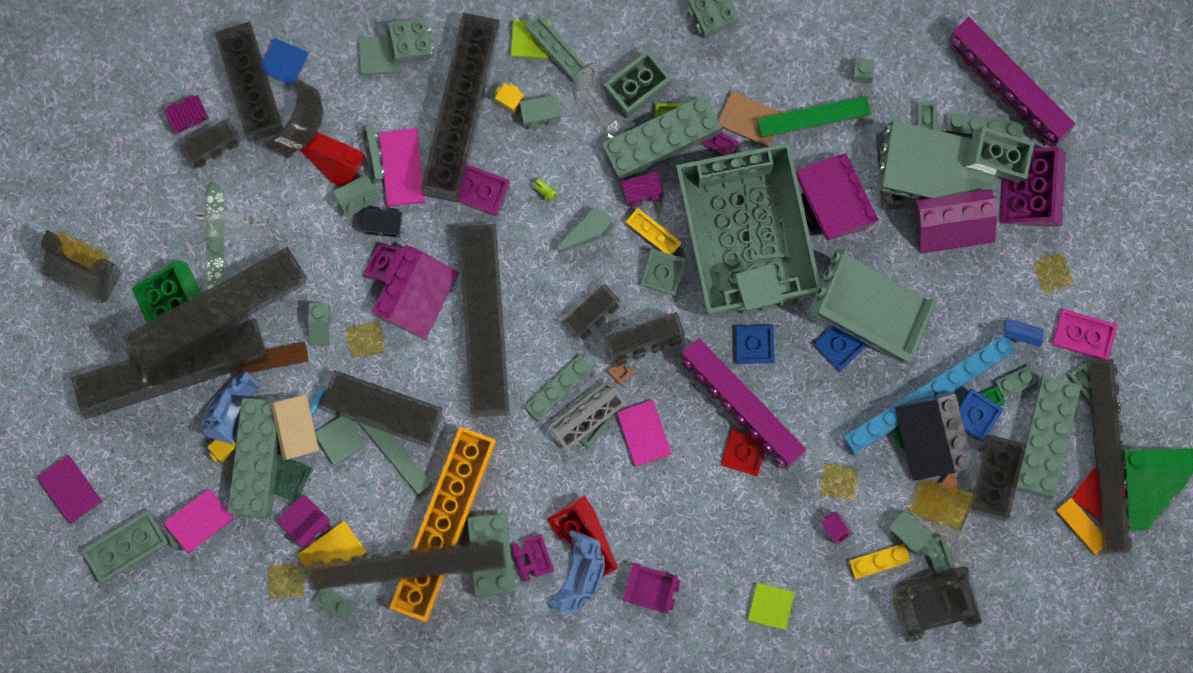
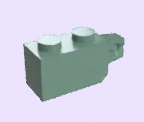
(914, 535)

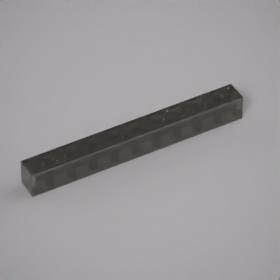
(1108, 457)
(406, 566)

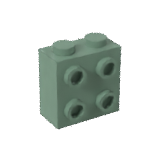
(712, 16)
(409, 41)

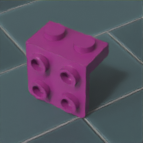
(304, 521)

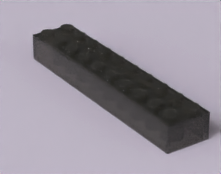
(460, 107)
(213, 311)
(483, 321)
(122, 386)

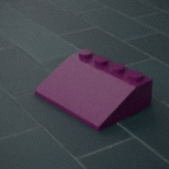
(836, 197)
(1039, 197)
(956, 221)
(415, 293)

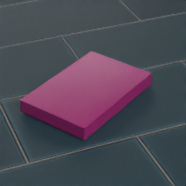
(1084, 334)
(644, 433)
(198, 521)

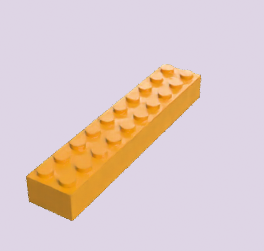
(446, 518)

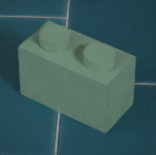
(540, 111)
(356, 195)

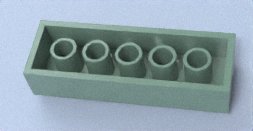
(662, 137)
(1048, 436)
(255, 461)

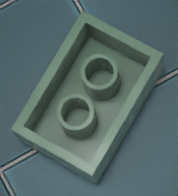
(637, 84)
(1000, 154)

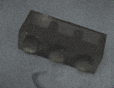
(210, 144)
(592, 313)

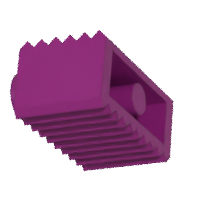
(186, 114)
(642, 189)

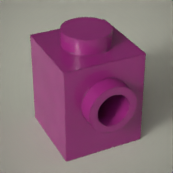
(837, 527)

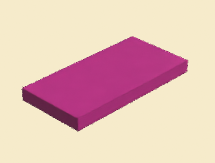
(402, 167)

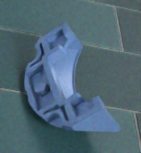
(226, 406)
(583, 577)

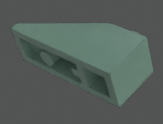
(589, 229)

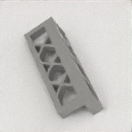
(585, 412)

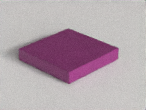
(384, 263)

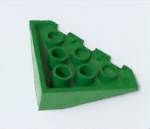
(1153, 481)

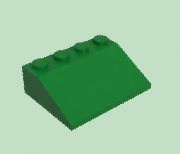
(166, 290)

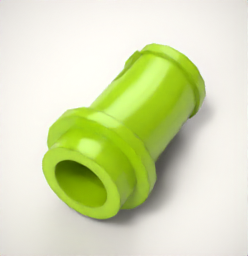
(548, 192)

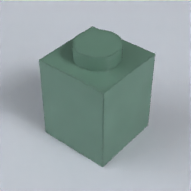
(863, 70)

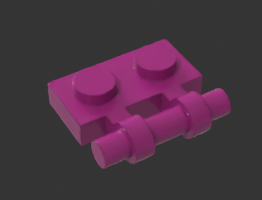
(538, 557)

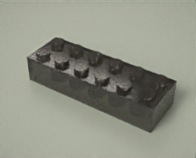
(249, 81)
(382, 409)

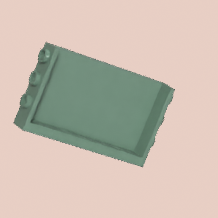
(927, 163)
(872, 307)

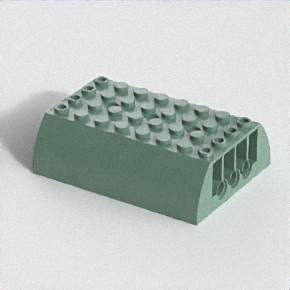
(718, 225)

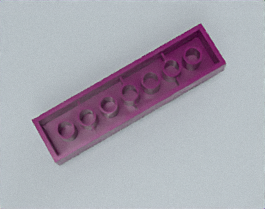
(1011, 82)
(743, 404)

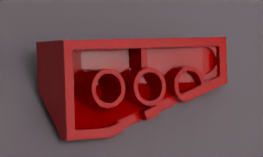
(334, 159)
(582, 518)

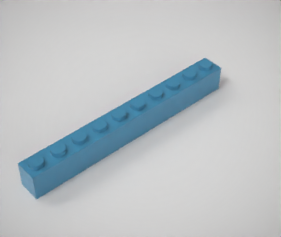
(950, 380)

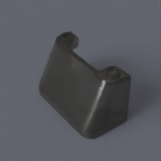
(91, 283)
(936, 602)

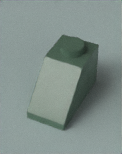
(319, 324)

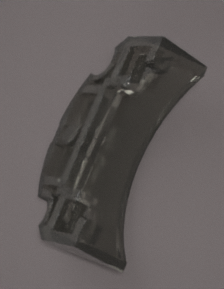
(302, 125)

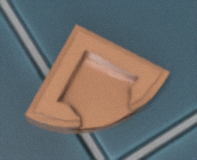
(620, 373)
(950, 480)

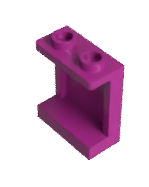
(651, 589)

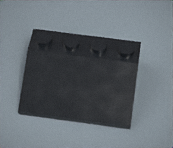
(933, 436)

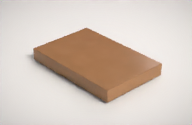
(741, 118)

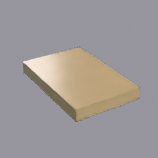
(294, 427)

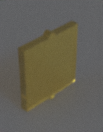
(1053, 272)
(365, 339)
(839, 481)
(286, 580)

